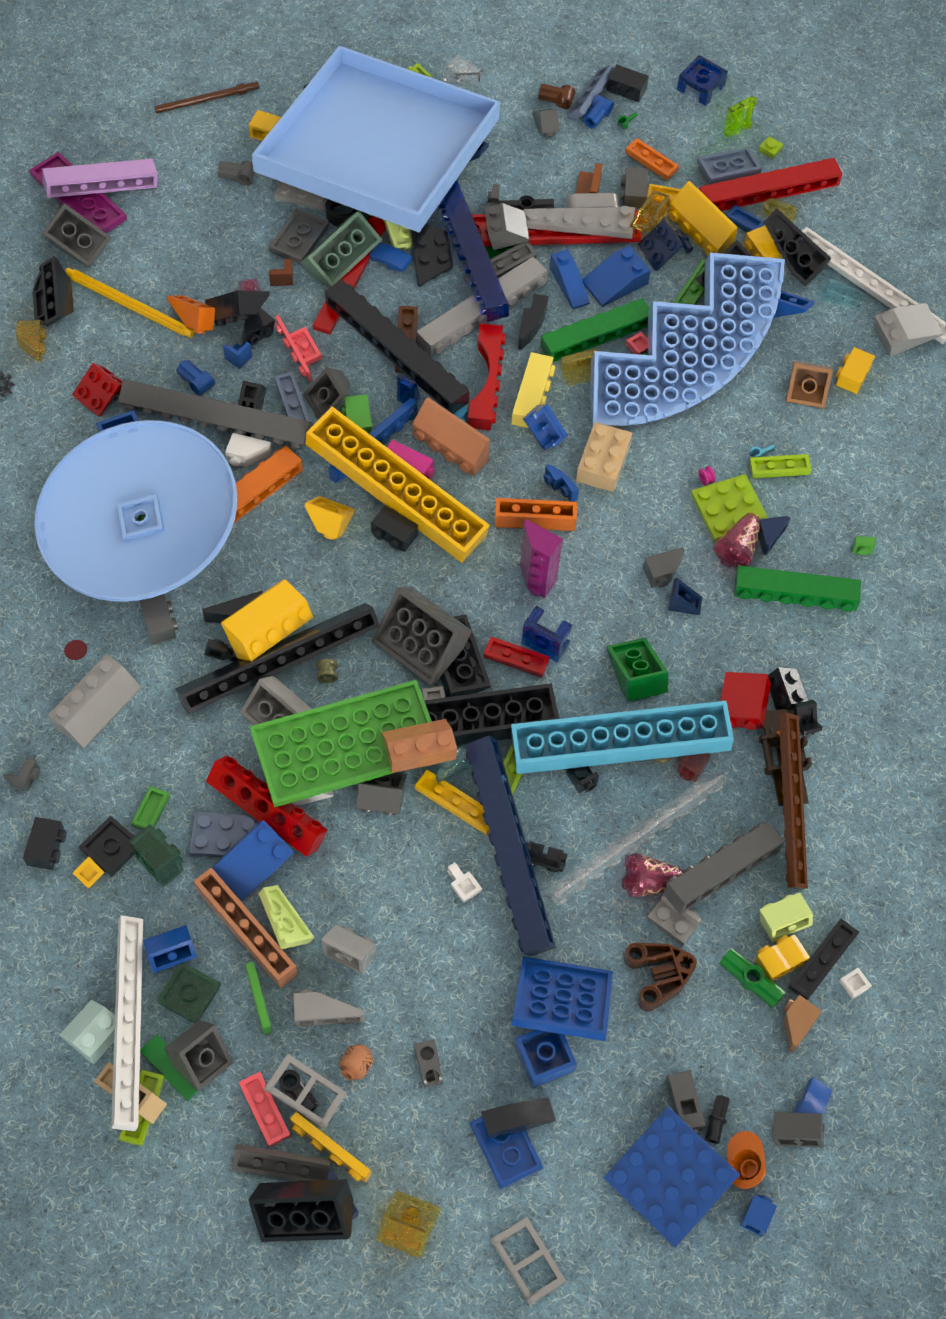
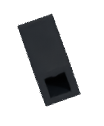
(258, 327)

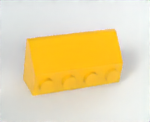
(702, 220)
(266, 620)

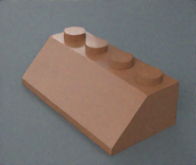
(451, 437)

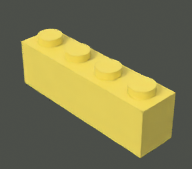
(533, 387)

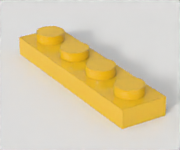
(452, 800)
(323, 1142)

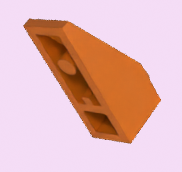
(193, 313)

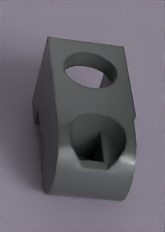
(428, 1063)

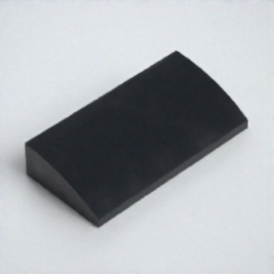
(467, 671)

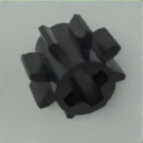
(8, 384)

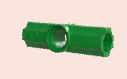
(763, 987)

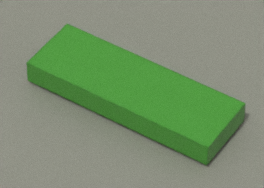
(258, 998)

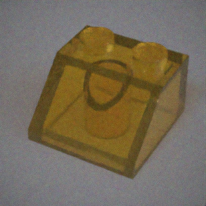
(408, 1224)

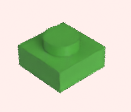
(863, 545)

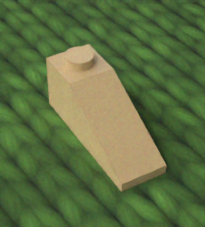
(149, 1104)

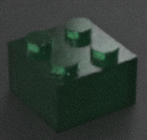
(157, 855)

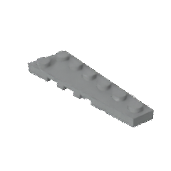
(590, 221)

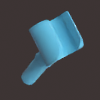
(760, 452)

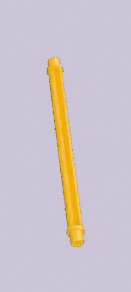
(129, 302)

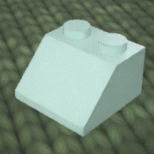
(91, 1031)

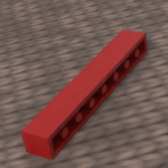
(774, 184)

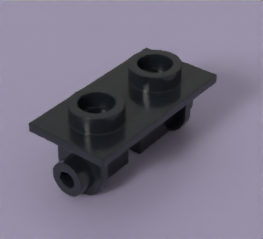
(553, 860)

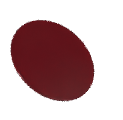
(75, 649)

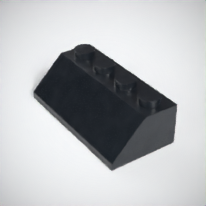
(303, 1210)

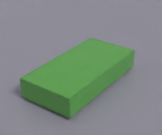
(150, 808)

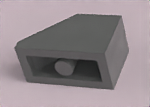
(547, 121)
(662, 567)

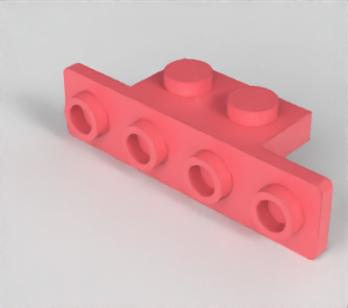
(302, 346)

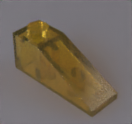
(651, 212)

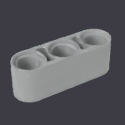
(592, 200)

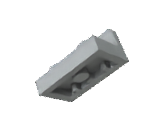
(676, 925)

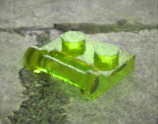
(735, 116)

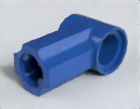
(599, 108)
(197, 380)

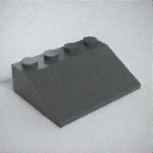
(420, 634)

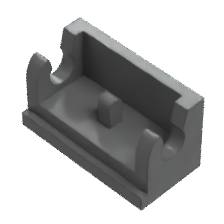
(798, 1129)

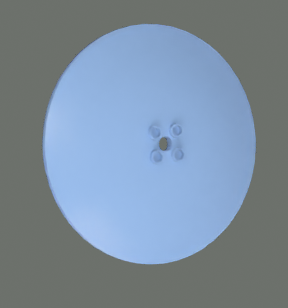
(128, 471)

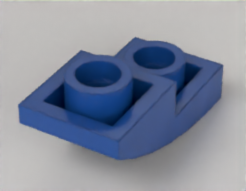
(391, 256)
(558, 479)
(814, 1098)

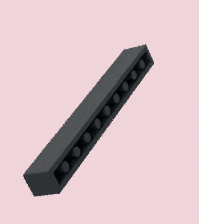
(397, 347)
(277, 658)

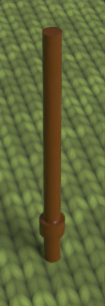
(239, 89)

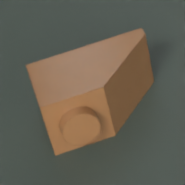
(798, 1020)

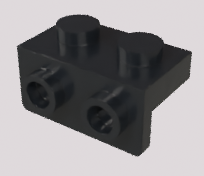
(786, 688)

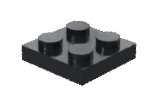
(109, 846)

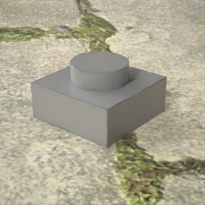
(433, 693)

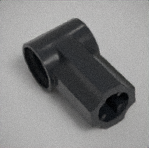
(294, 1092)

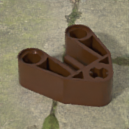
(654, 954)

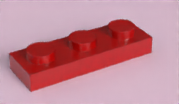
(516, 657)

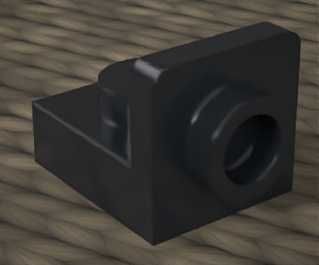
(583, 778)

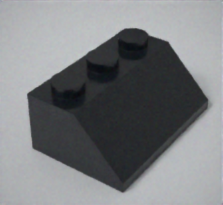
(236, 305)

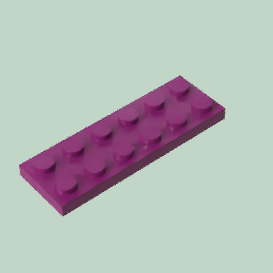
(93, 207)

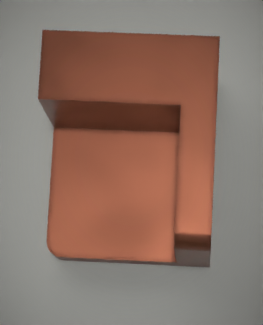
(282, 277)

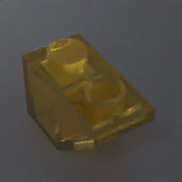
(30, 338)

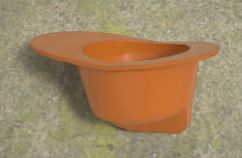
(747, 1157)

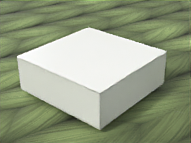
(855, 983)

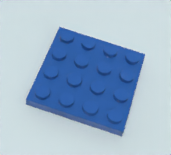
(563, 998)
(671, 1176)

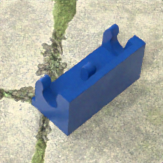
(545, 426)

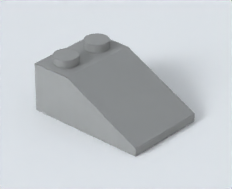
(906, 327)

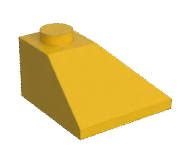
(329, 516)

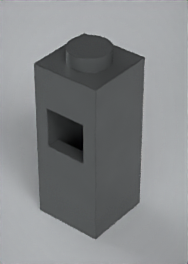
(685, 1099)

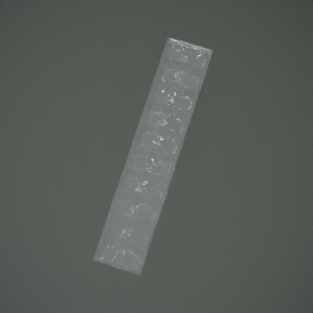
(630, 840)

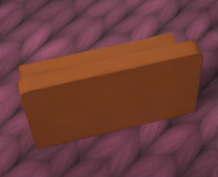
(588, 181)

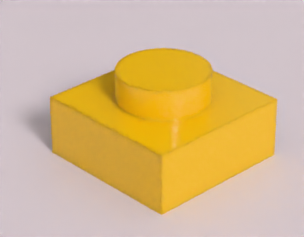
(88, 872)

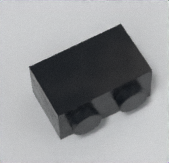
(627, 83)
(394, 529)
(44, 843)

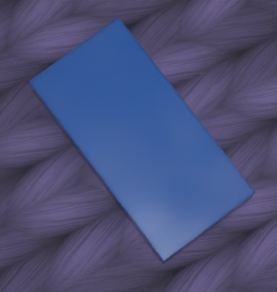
(744, 219)

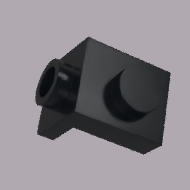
(807, 717)

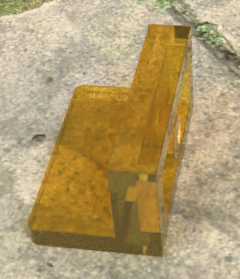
(577, 367)

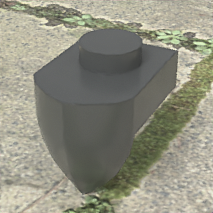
(28, 774)

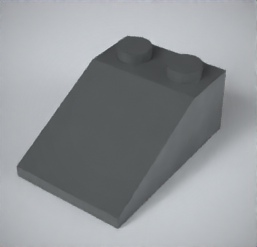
(75, 236)

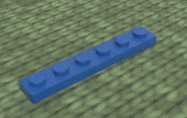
(382, 432)

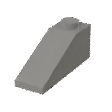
(318, 1009)

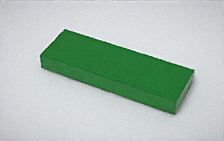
(157, 1056)

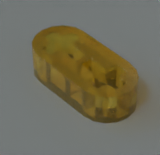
(781, 206)

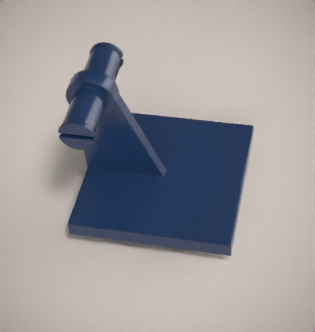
(663, 244)

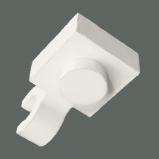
(464, 884)

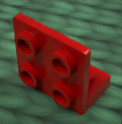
(97, 388)

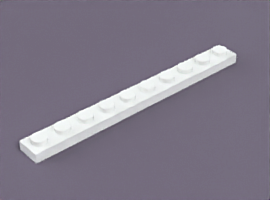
(867, 279)
(127, 1024)

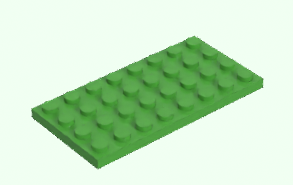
(334, 742)

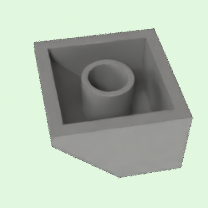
(348, 949)

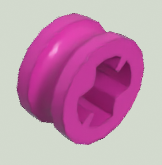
(707, 475)

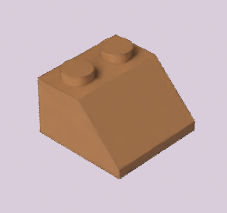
(809, 384)

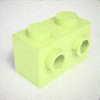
(786, 916)

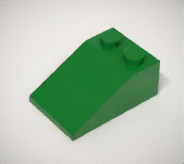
(638, 669)

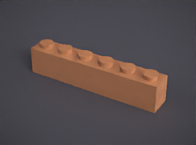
(245, 928)

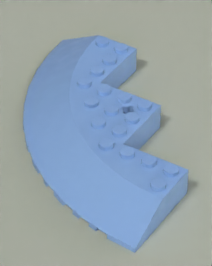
(690, 346)

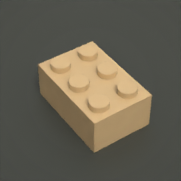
(604, 457)

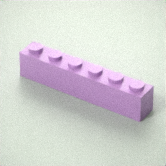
(99, 178)

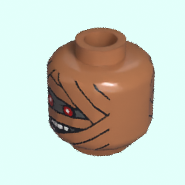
(356, 1062)

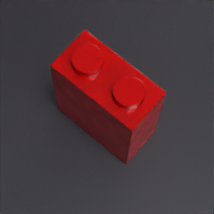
(746, 698)

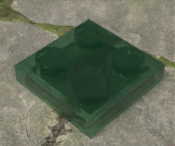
(188, 992)

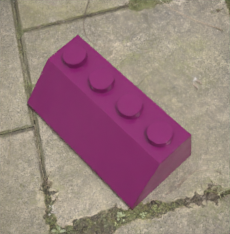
(540, 558)

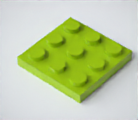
(725, 503)

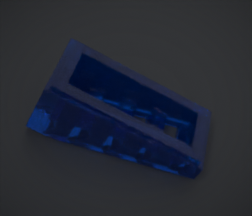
(406, 389)

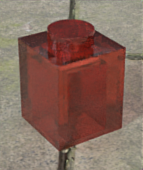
(693, 766)

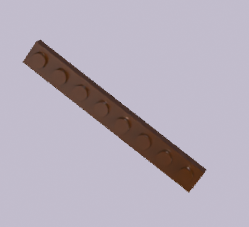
(793, 801)

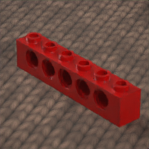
(285, 820)

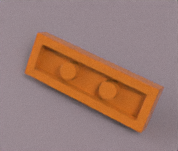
(652, 159)

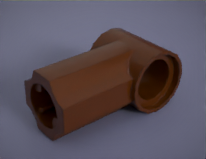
(561, 96)

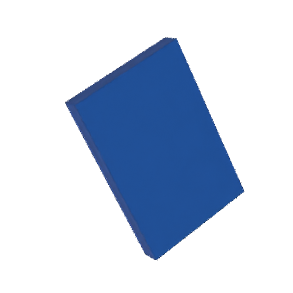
(507, 1155)

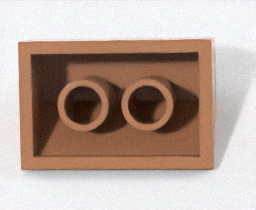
(419, 745)

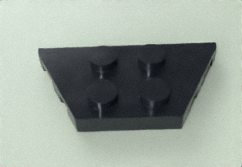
(430, 253)

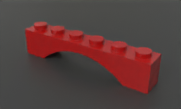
(481, 407)

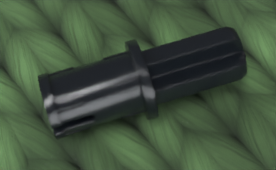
(717, 1119)

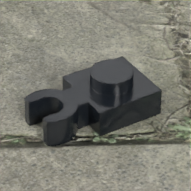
(220, 650)

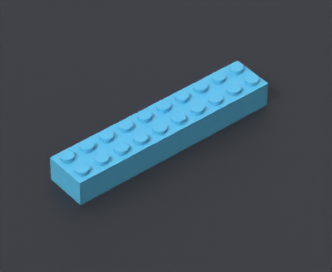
(621, 737)

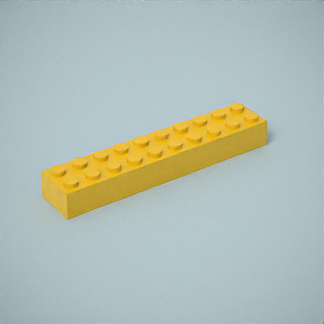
(397, 484)

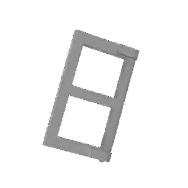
(314, 1077)
(513, 1269)

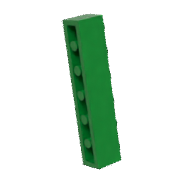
(595, 330)
(797, 588)

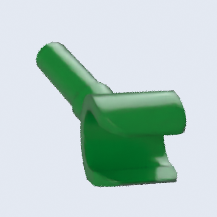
(625, 120)

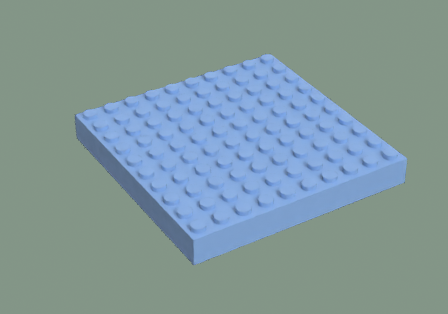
(377, 138)

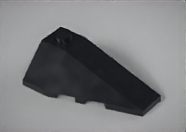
(800, 253)

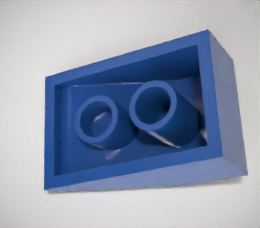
(617, 276)
(252, 859)

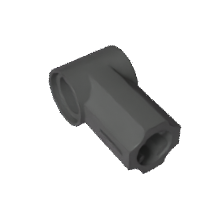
(241, 172)

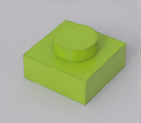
(771, 147)

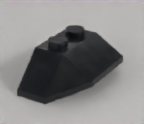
(52, 293)

